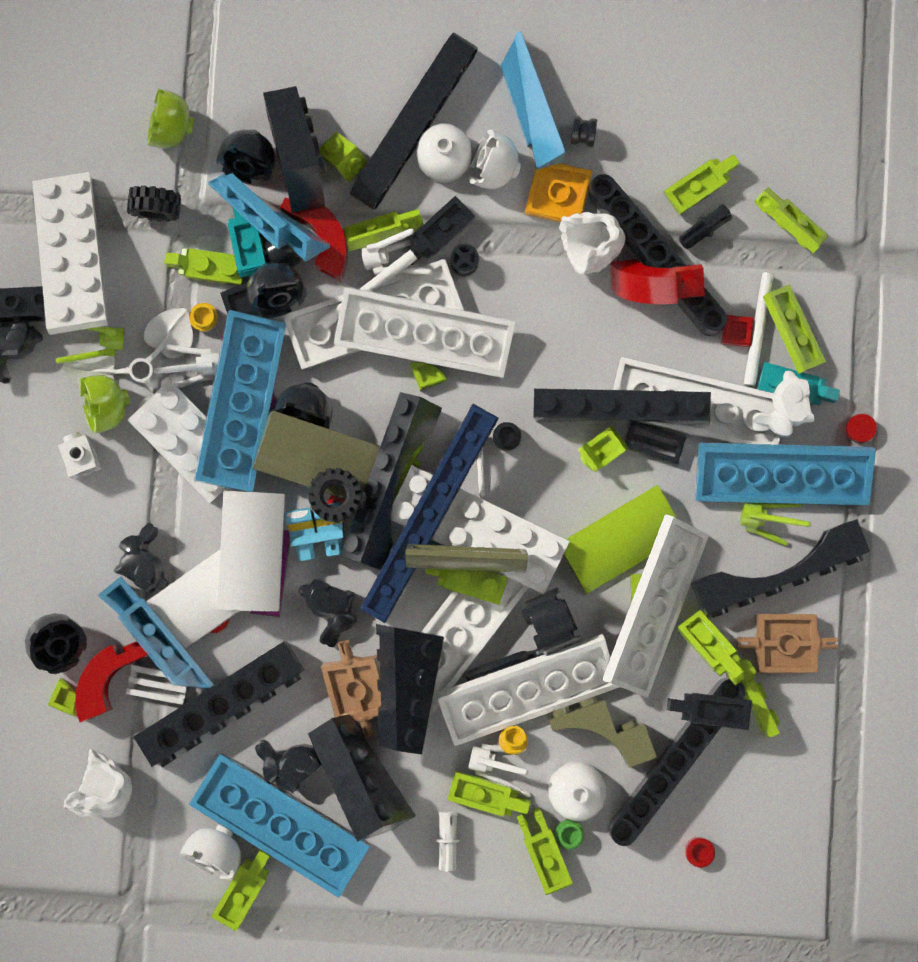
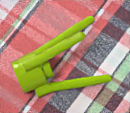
(110, 337)
(754, 516)

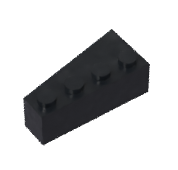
(296, 148)
(406, 685)
(359, 779)

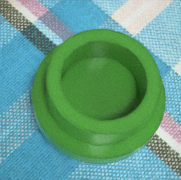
(569, 834)

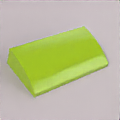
(617, 540)

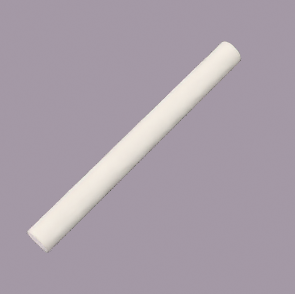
(374, 284)
(758, 331)

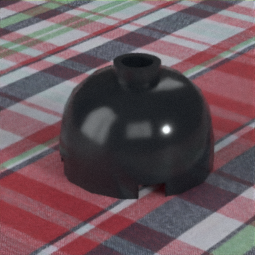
(247, 156)
(275, 289)
(306, 403)
(55, 643)

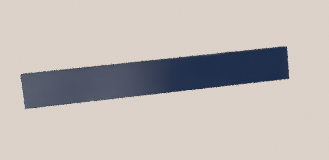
(430, 510)

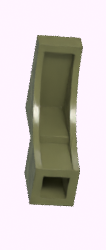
(593, 715)

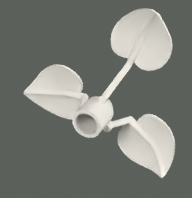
(165, 329)

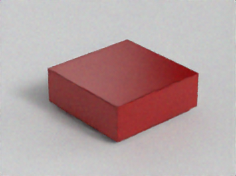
(737, 331)

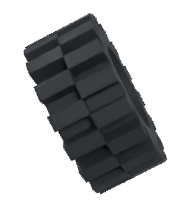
(153, 203)
(329, 478)

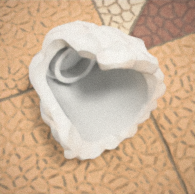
(591, 240)
(103, 790)

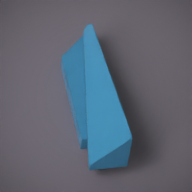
(531, 105)
(267, 219)
(153, 636)

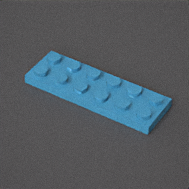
(239, 401)
(784, 474)
(279, 825)

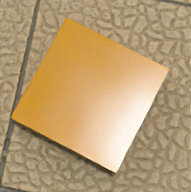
(558, 192)

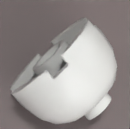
(443, 153)
(494, 161)
(577, 791)
(213, 851)

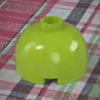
(169, 120)
(103, 402)

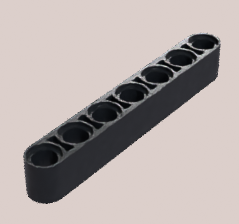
(413, 120)
(653, 241)
(671, 775)

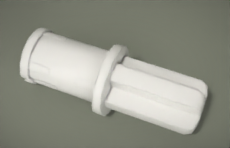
(447, 841)

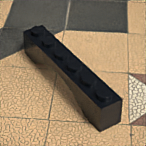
(622, 405)
(370, 532)
(834, 546)

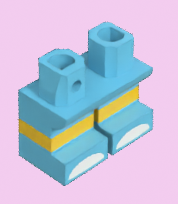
(304, 533)

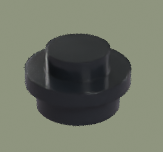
(507, 436)

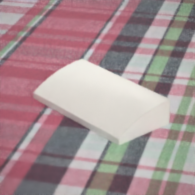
(251, 551)
(191, 603)

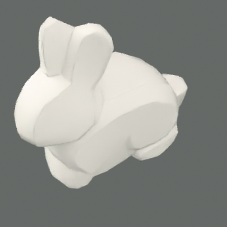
(790, 406)

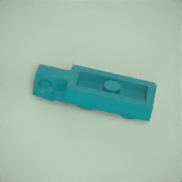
(246, 245)
(772, 376)

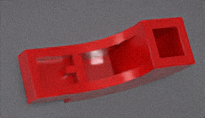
(326, 226)
(655, 285)
(94, 682)

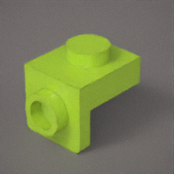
(343, 156)
(602, 449)

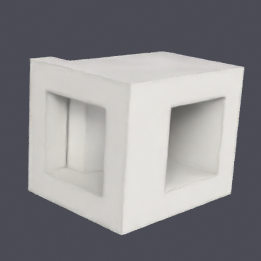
(88, 460)

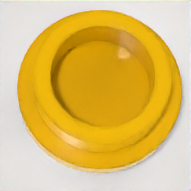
(203, 317)
(513, 740)

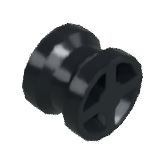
(583, 131)
(464, 255)

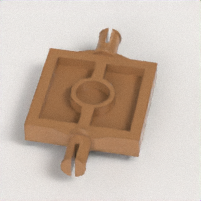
(787, 643)
(353, 686)

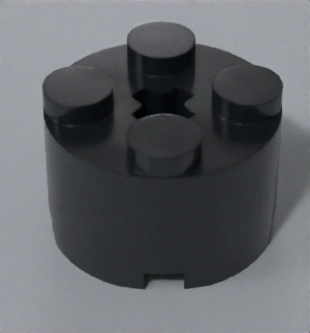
(551, 621)

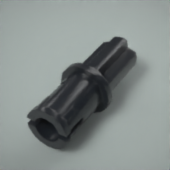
(705, 227)

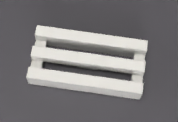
(146, 694)

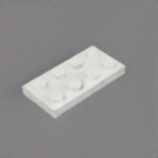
(176, 432)

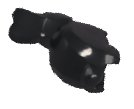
(16, 342)
(139, 563)
(332, 605)
(290, 767)

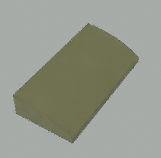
(301, 450)
(466, 558)

